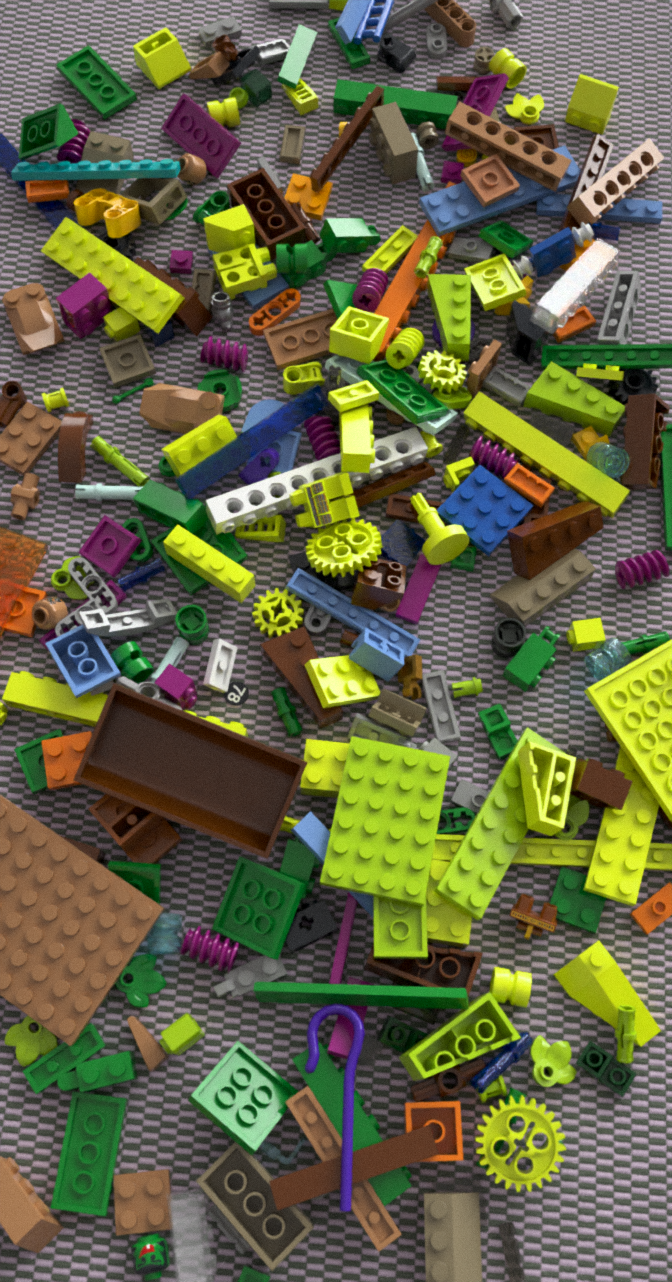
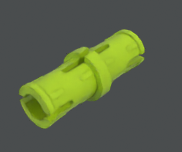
(428, 257)
(625, 1033)

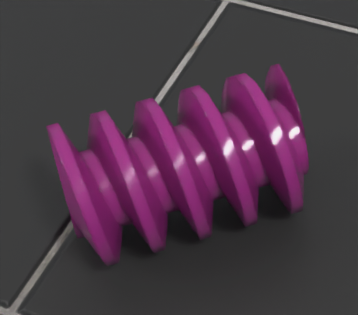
(73, 149)
(370, 289)
(224, 354)
(322, 437)
(492, 458)
(641, 566)
(209, 948)

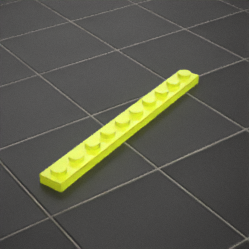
(555, 852)

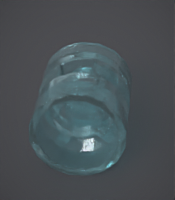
(608, 459)
(607, 659)
(165, 935)

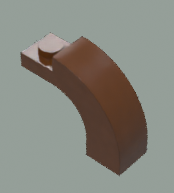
(72, 446)

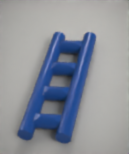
(380, 21)

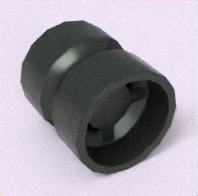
(508, 637)

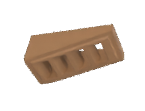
(210, 67)
(149, 1048)

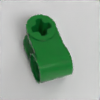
(213, 205)

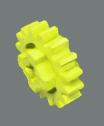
(442, 371)
(272, 605)

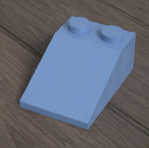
(82, 660)

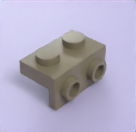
(397, 712)

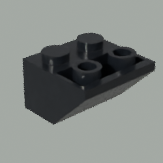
(524, 336)

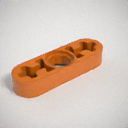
(277, 303)

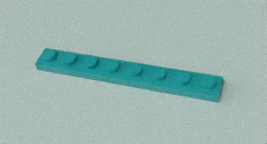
(103, 170)

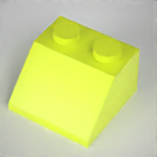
(591, 104)
(229, 230)
(358, 335)

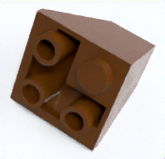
(378, 584)

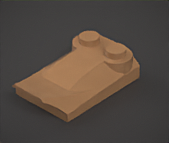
(32, 318)
(178, 407)

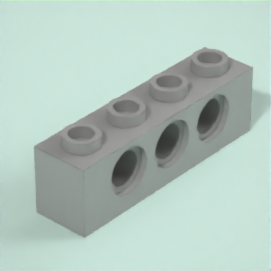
(620, 308)

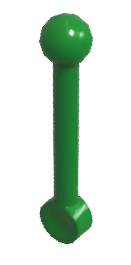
(147, 383)

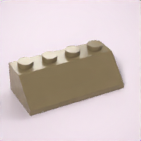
(532, 598)
(452, 1237)

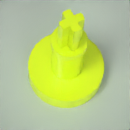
(443, 542)

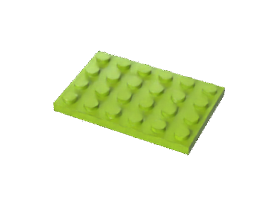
(386, 821)

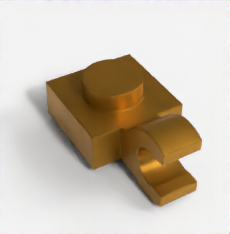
(409, 675)

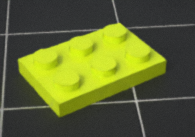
(495, 282)
(341, 681)

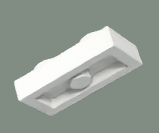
(220, 665)

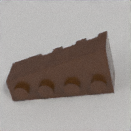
(191, 310)
(643, 440)
(551, 537)
(288, 658)

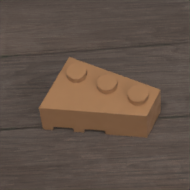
(22, 1211)

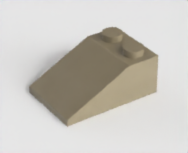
(100, 148)

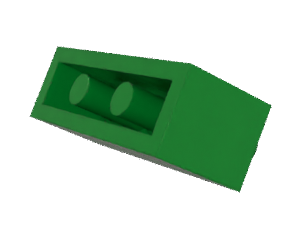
(170, 507)

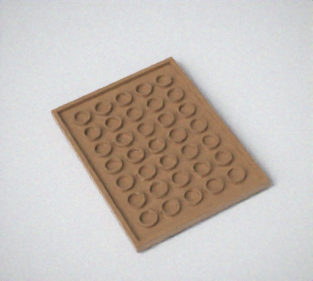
(62, 925)

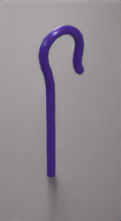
(348, 1087)

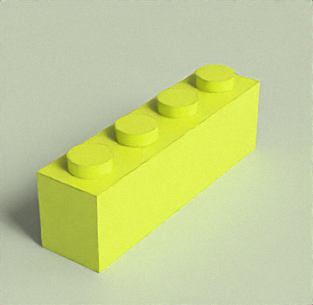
(355, 439)
(209, 563)

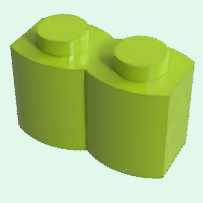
(181, 1035)

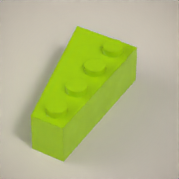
(452, 310)
(574, 400)
(460, 1038)

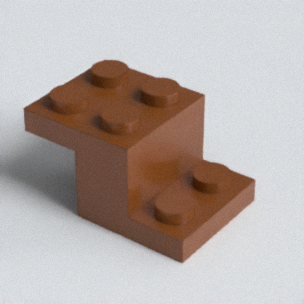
(137, 831)

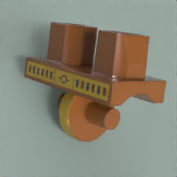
(523, 912)

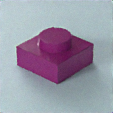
(451, 172)
(181, 262)

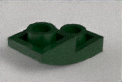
(399, 1035)
(606, 1069)

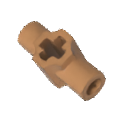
(25, 496)

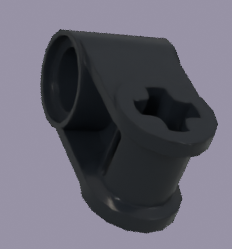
(397, 55)

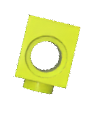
(585, 634)

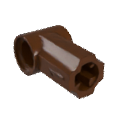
(10, 405)

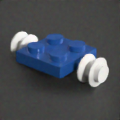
(553, 251)

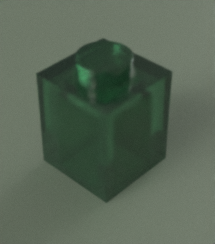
(257, 87)

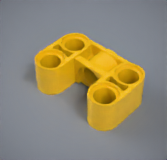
(118, 212)

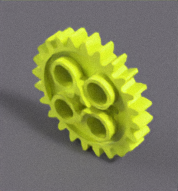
(344, 547)
(542, 1157)

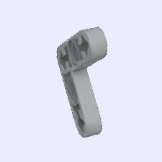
(94, 600)

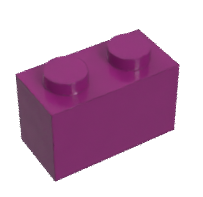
(177, 687)

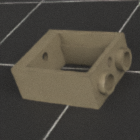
(156, 210)

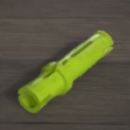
(113, 456)

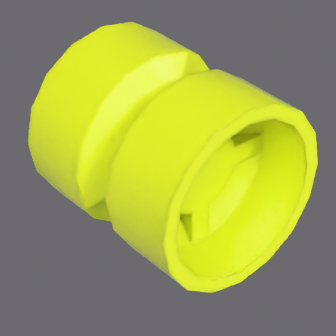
(505, 63)
(224, 112)
(511, 987)

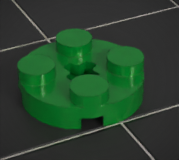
(228, 382)

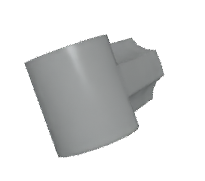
(508, 12)

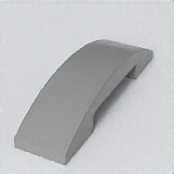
(130, 622)

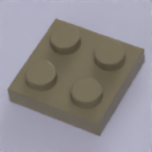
(127, 360)

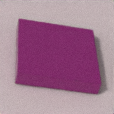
(109, 546)

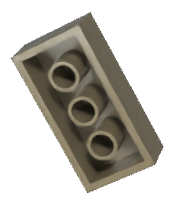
(244, 1195)

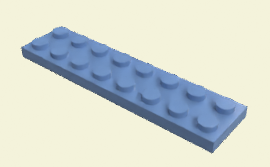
(458, 206)

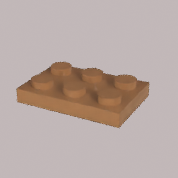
(27, 438)

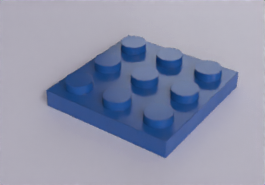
(484, 509)

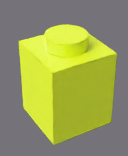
(120, 325)

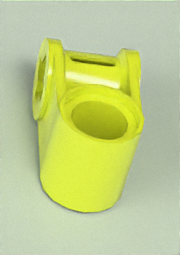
(304, 377)

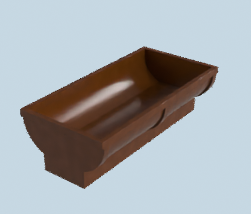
(190, 770)

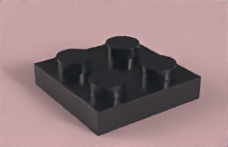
(236, 68)

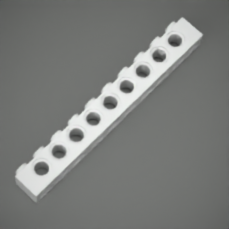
(262, 492)

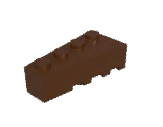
(441, 969)

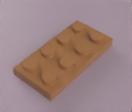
(300, 339)

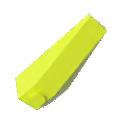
(601, 987)

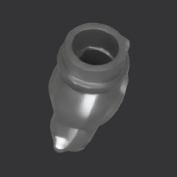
(222, 310)

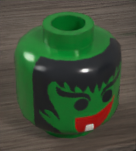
(150, 1256)

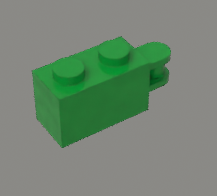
(348, 235)
(316, 262)
(532, 659)
(299, 864)
(100, 1073)

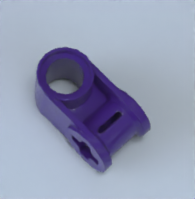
(259, 470)

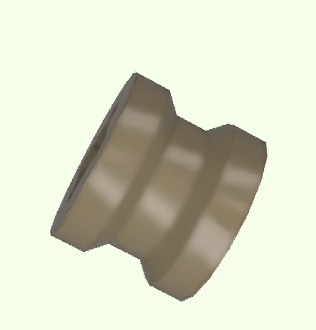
(482, 60)
(427, 135)

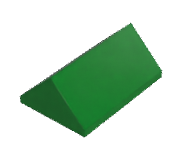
(45, 131)

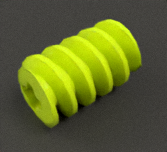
(405, 348)

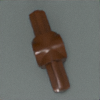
(226, 47)
(435, 1086)

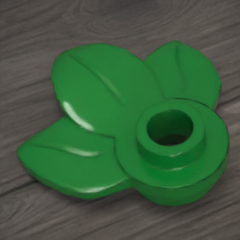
(144, 980)

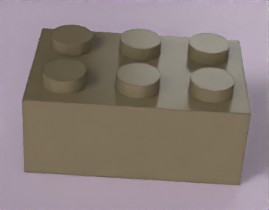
(393, 143)

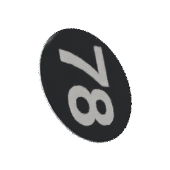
(236, 694)

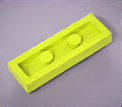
(392, 250)

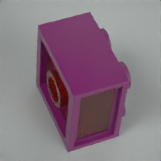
(84, 305)

